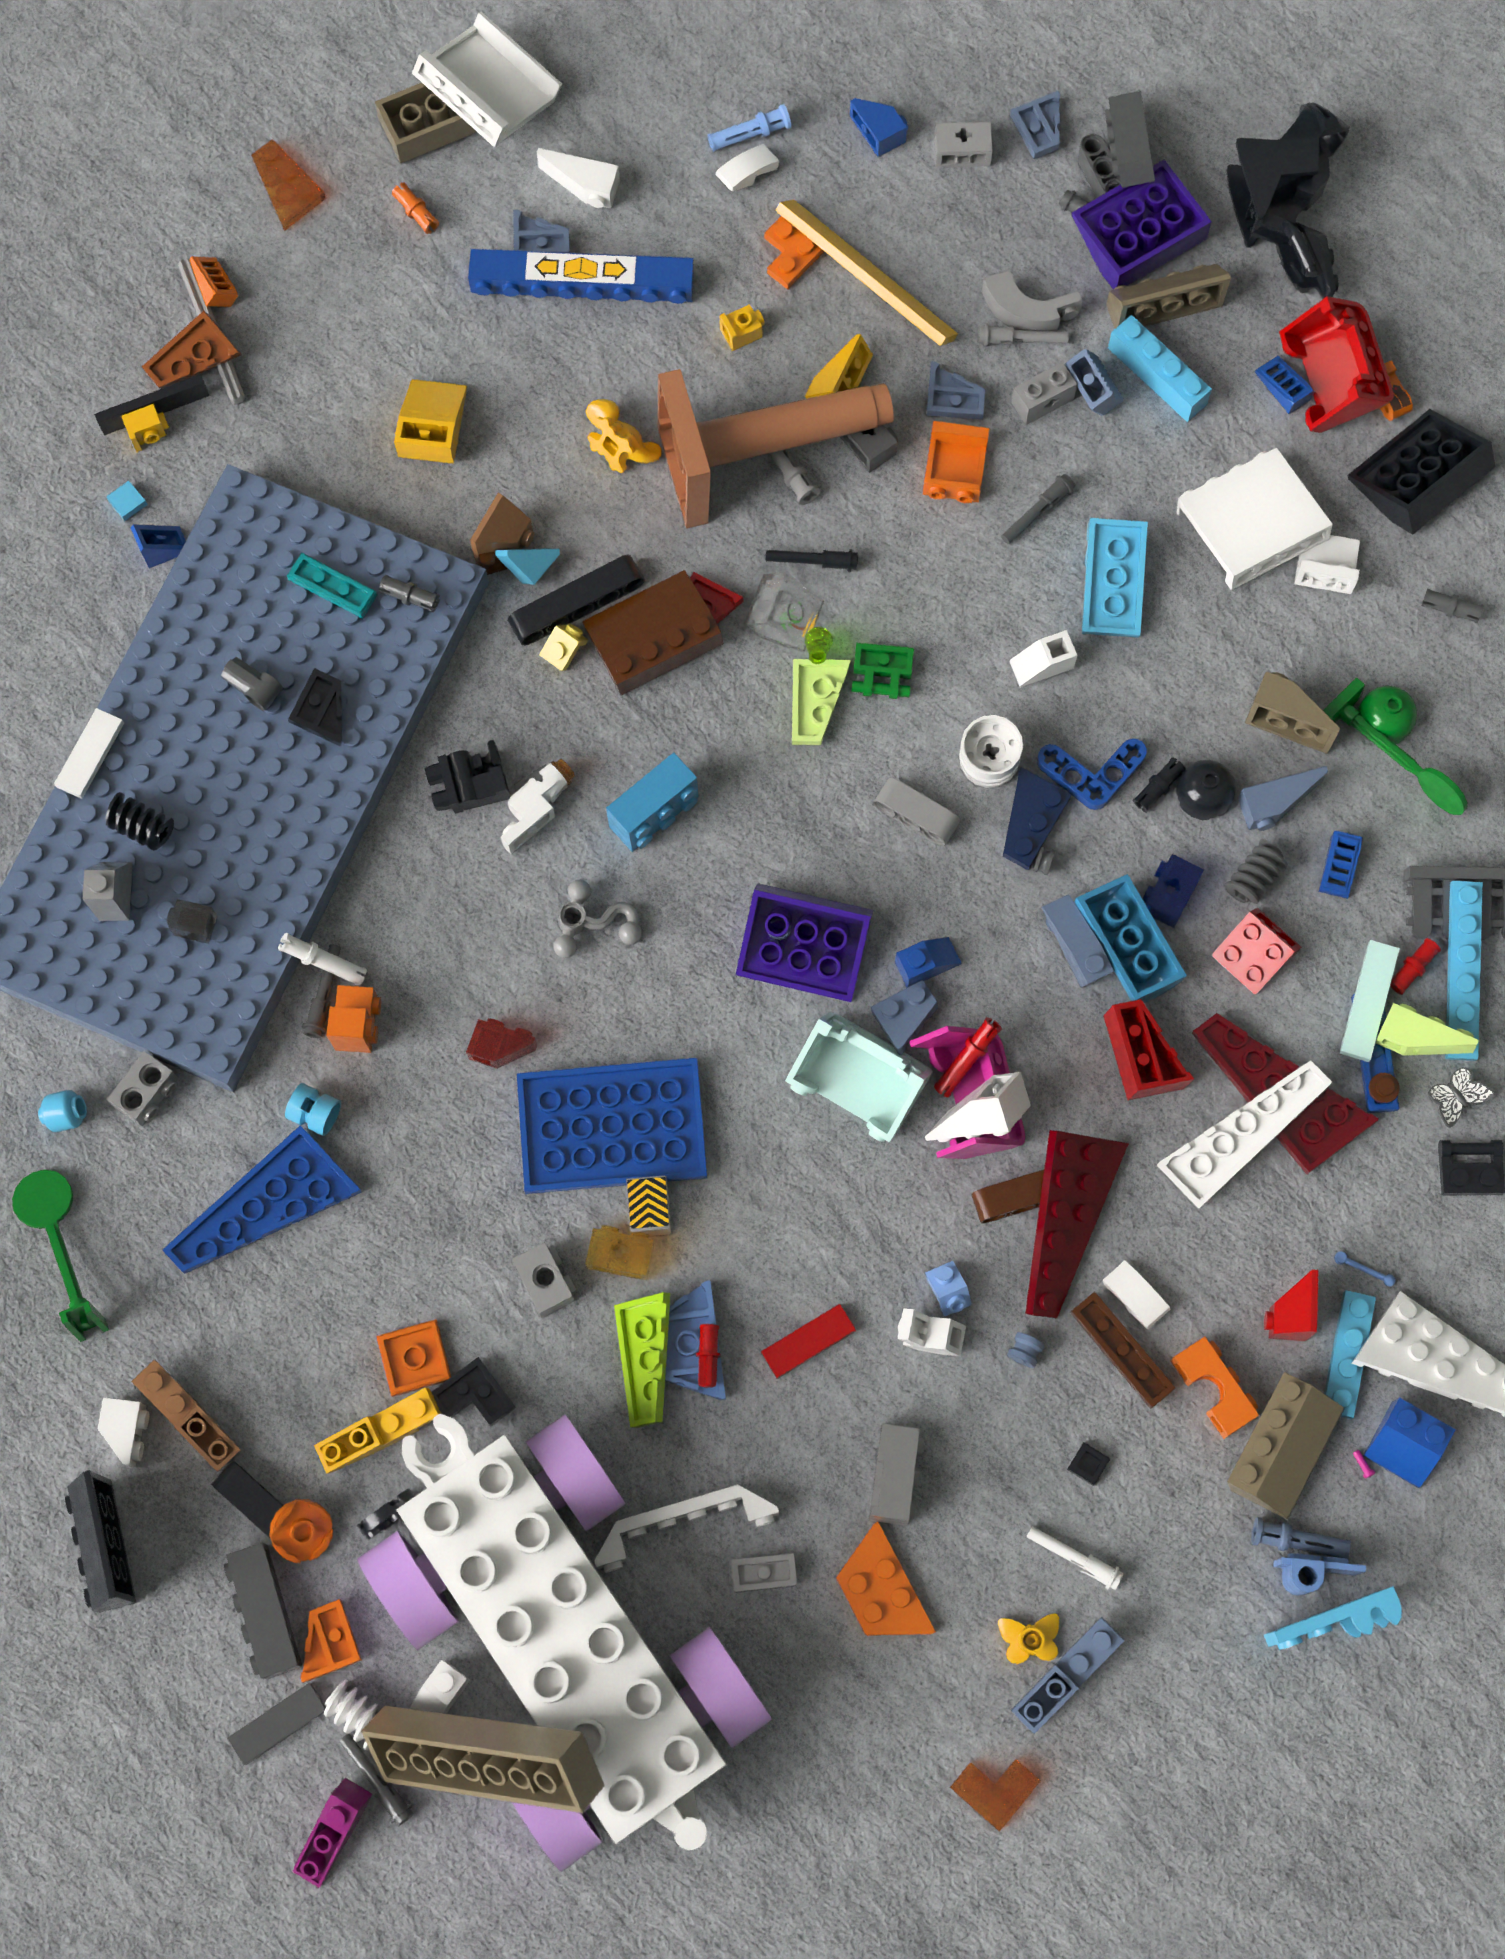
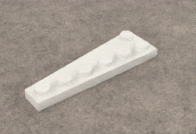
(1226, 1148)

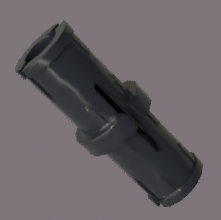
(1159, 784)

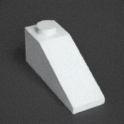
(585, 178)

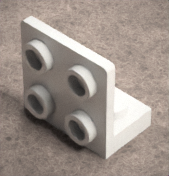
(1330, 565)

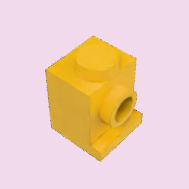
(737, 331)
(145, 426)

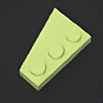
(815, 697)

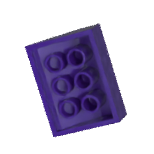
(1141, 226)
(818, 954)

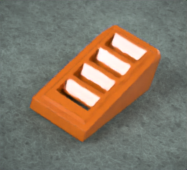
(226, 292)

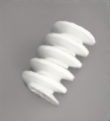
(350, 1710)

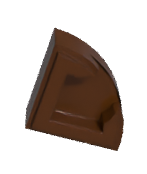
(491, 563)

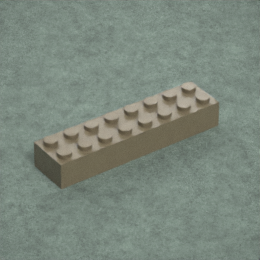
(484, 1758)

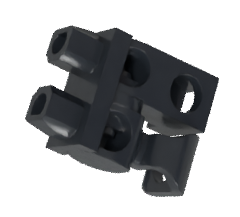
(463, 787)

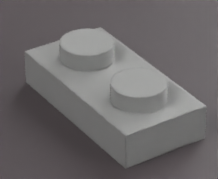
(764, 1572)

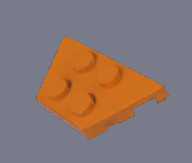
(881, 1591)

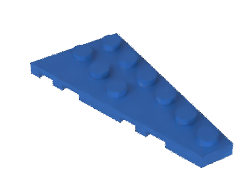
(277, 1192)

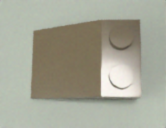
(1291, 714)

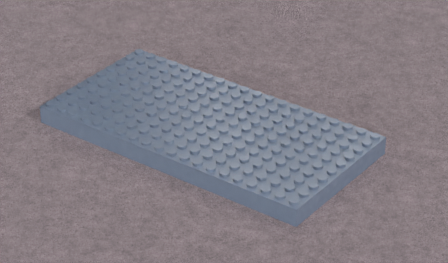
(253, 799)

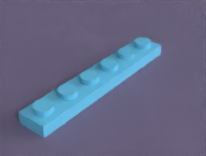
(1464, 961)

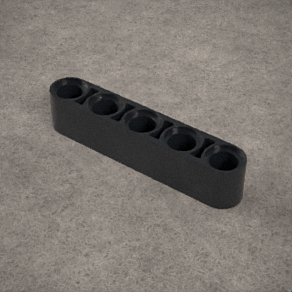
(576, 599)

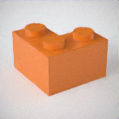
(353, 1019)

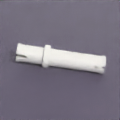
(311, 954)

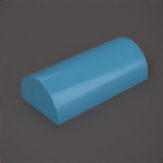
(1131, 939)

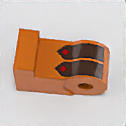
(1401, 401)

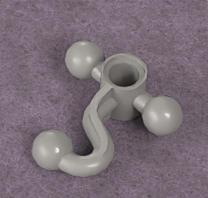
(579, 892)

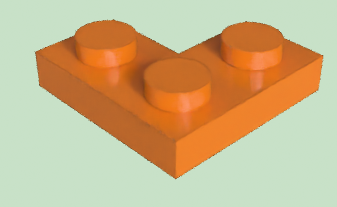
(796, 255)

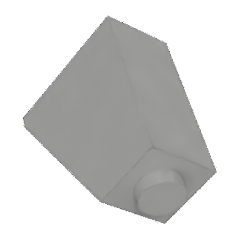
(108, 890)

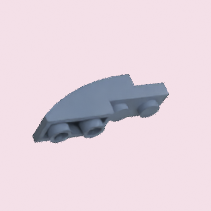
(1067, 1675)

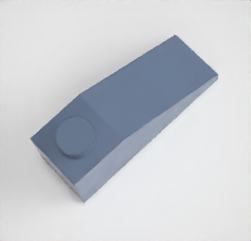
(1272, 800)
(1077, 941)

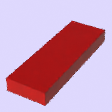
(808, 1341)

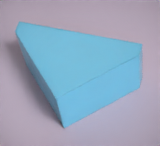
(528, 564)

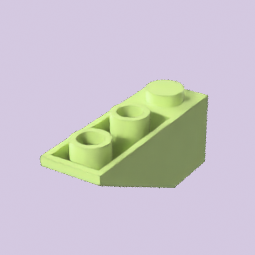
(1417, 1035)

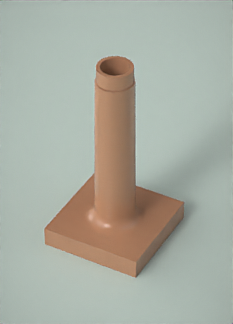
(698, 446)

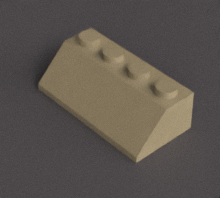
(1169, 296)
(1285, 1446)

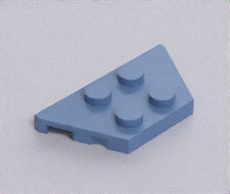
(684, 1341)

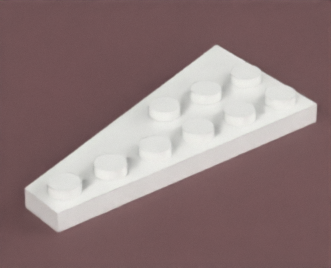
(1433, 1356)

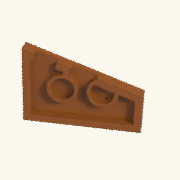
(191, 352)

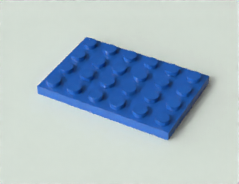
(611, 1125)

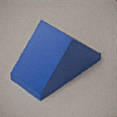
(158, 542)

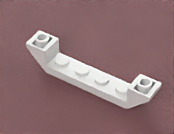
(613, 1549)

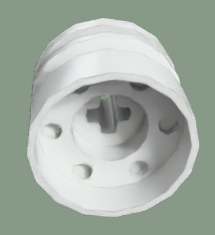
(1002, 740)

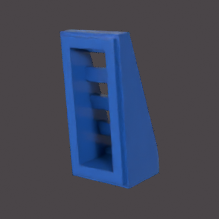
(1283, 396)
(1348, 841)

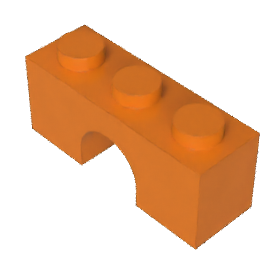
(1204, 1362)

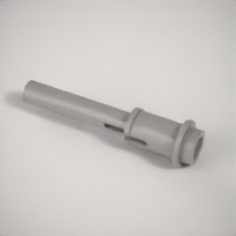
(1006, 335)

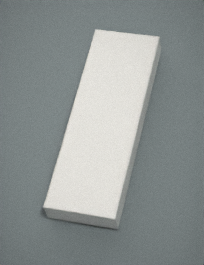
(89, 753)

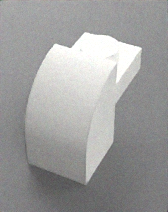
(931, 1333)

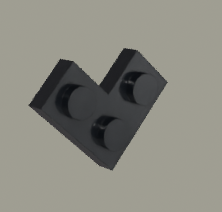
(473, 1385)

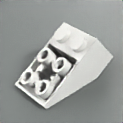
(986, 1110)

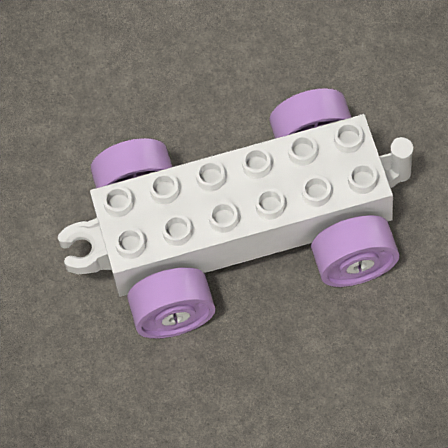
(560, 1631)

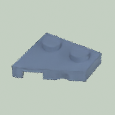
(1039, 124)
(539, 235)
(953, 395)
(905, 1014)

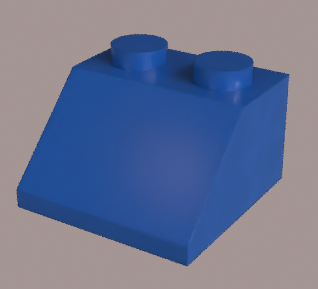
(1409, 1442)

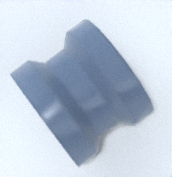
(1025, 1350)

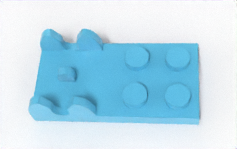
(1114, 577)
(1354, 1617)

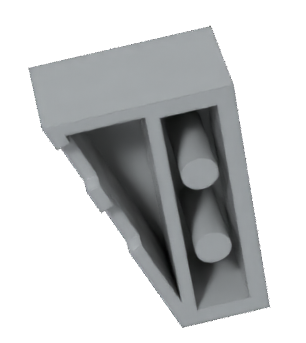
(896, 1475)

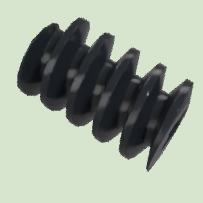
(136, 823)

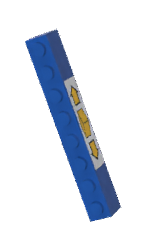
(581, 275)

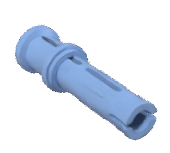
(762, 124)

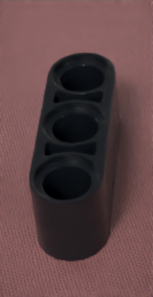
(247, 1496)

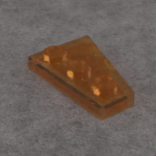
(287, 185)

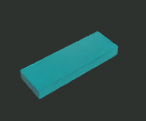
(332, 585)

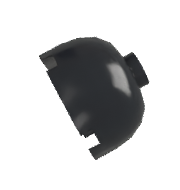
(1206, 789)

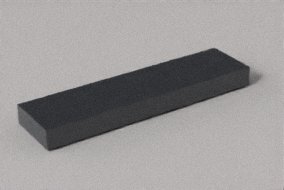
(162, 399)

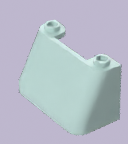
(859, 1074)

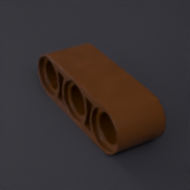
(1008, 1197)

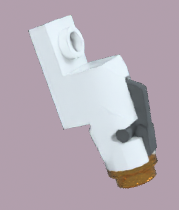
(532, 800)

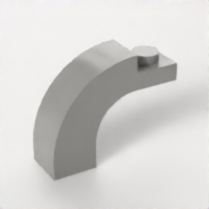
(1023, 312)

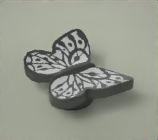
(1458, 1094)

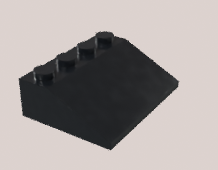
(1423, 470)
(100, 1542)

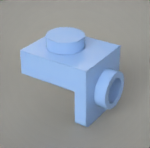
(949, 1288)

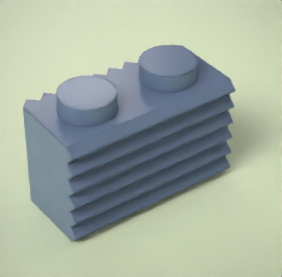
(1094, 382)

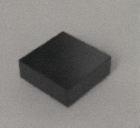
(1088, 1464)

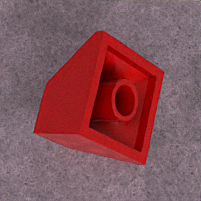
(1295, 1312)

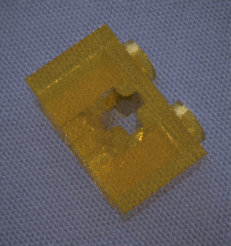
(632, 1264)

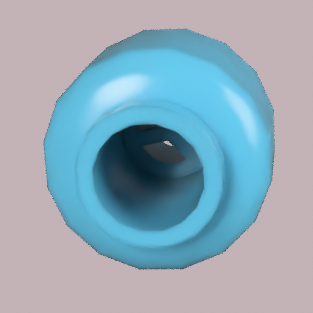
(62, 1111)

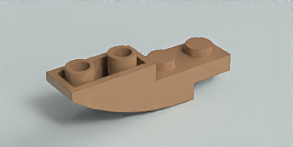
(186, 1415)

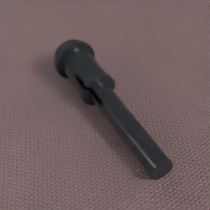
(827, 559)

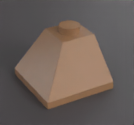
(501, 529)

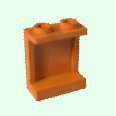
(955, 462)

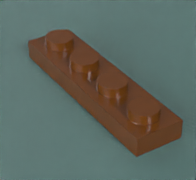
(1122, 1350)

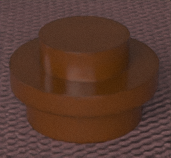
(1384, 1088)

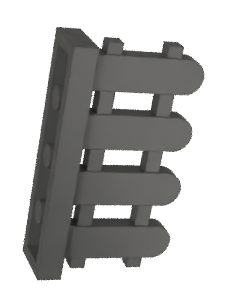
(1422, 896)

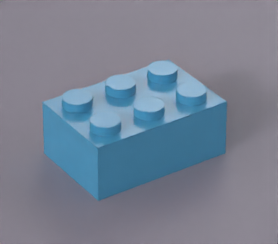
(653, 802)

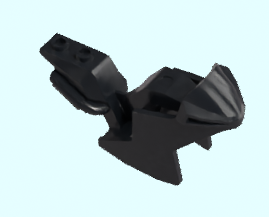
(1279, 183)

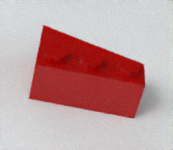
(1142, 1053)

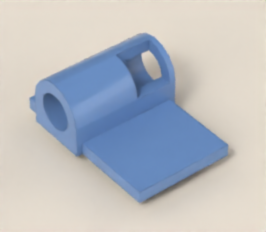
(1313, 1569)

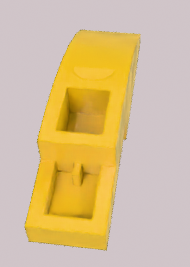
(378, 1431)

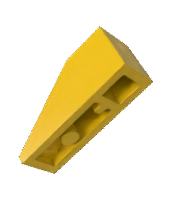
(843, 370)

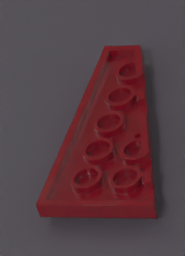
(1254, 1068)
(1072, 1196)

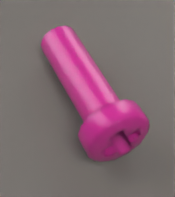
(1363, 1464)

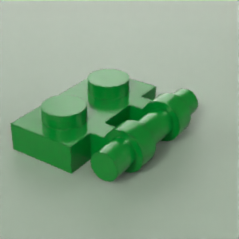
(884, 662)

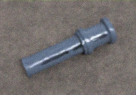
(1283, 1541)

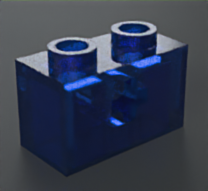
(1180, 875)

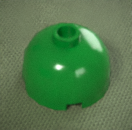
(1390, 712)

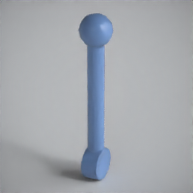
(1341, 1258)

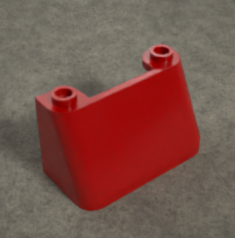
(1340, 362)

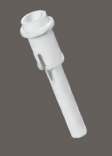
(1090, 1565)

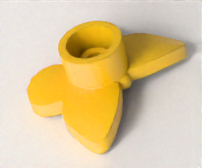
(1030, 1639)

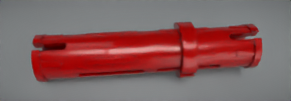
(974, 1048)

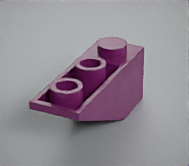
(332, 1831)

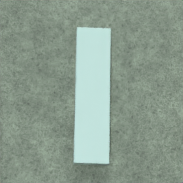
(1369, 1001)

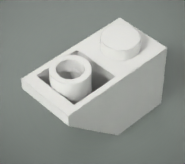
(1044, 659)
(122, 1428)

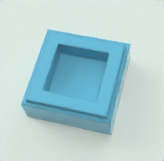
(126, 500)

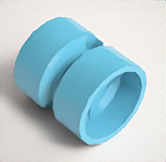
(322, 1114)

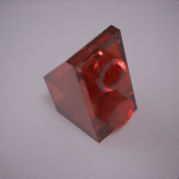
(498, 1045)

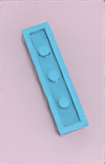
(1350, 1335)

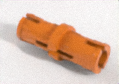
(415, 208)

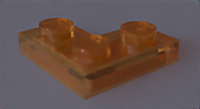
(996, 1800)

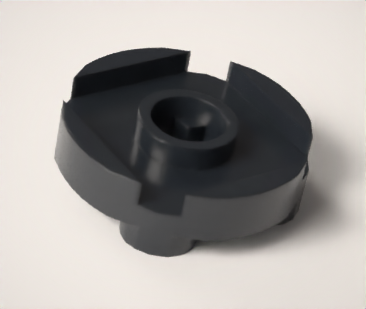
(384, 1516)

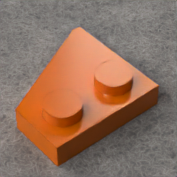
(329, 1642)

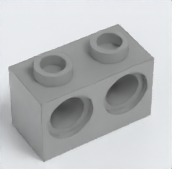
(136, 1085)

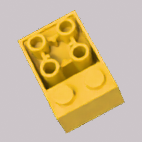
(430, 421)

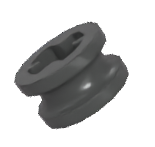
(1044, 860)

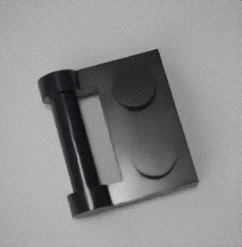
(1471, 1178)

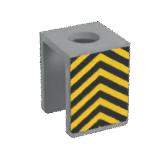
(649, 1205)

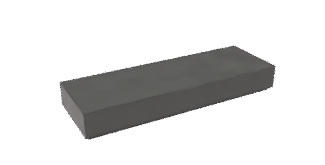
(277, 1724)

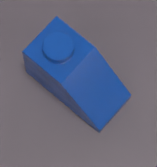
(879, 125)
(926, 960)

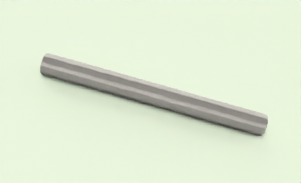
(226, 369)

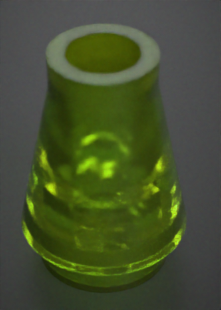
(818, 643)

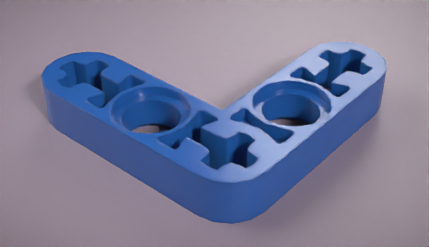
(1099, 780)

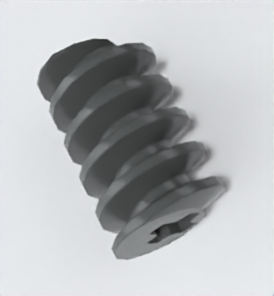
(1256, 872)

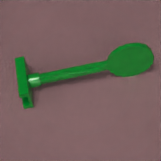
(1433, 782)
(43, 1202)

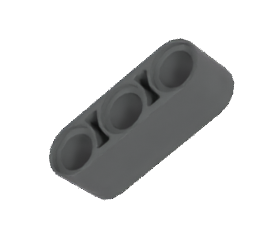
(1097, 163)

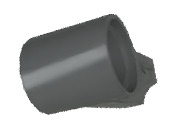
(257, 687)

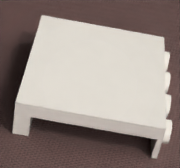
(488, 80)
(1255, 517)

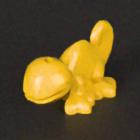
(618, 439)

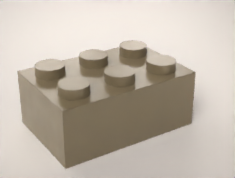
(419, 122)

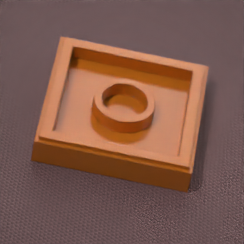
(414, 1358)

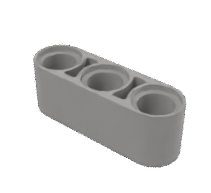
(916, 811)

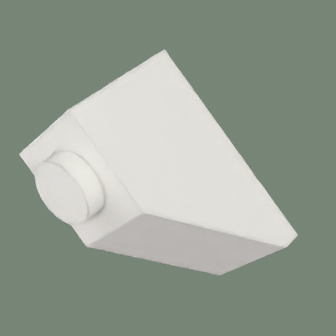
(440, 1689)

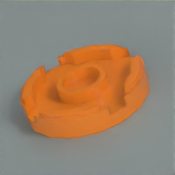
(301, 1530)

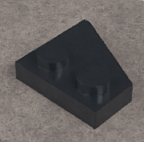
(320, 707)

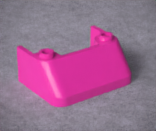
(943, 1049)

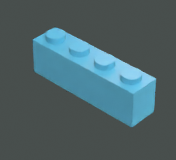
(1159, 368)

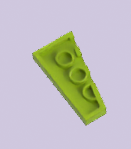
(643, 1352)

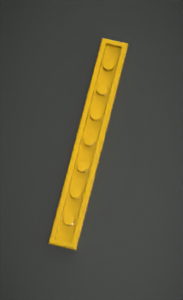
(867, 272)

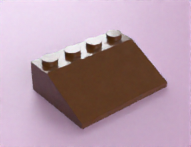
(653, 632)

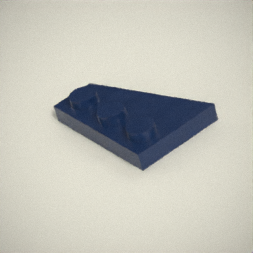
(1032, 818)

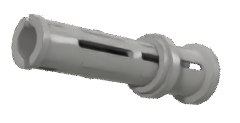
(796, 477)

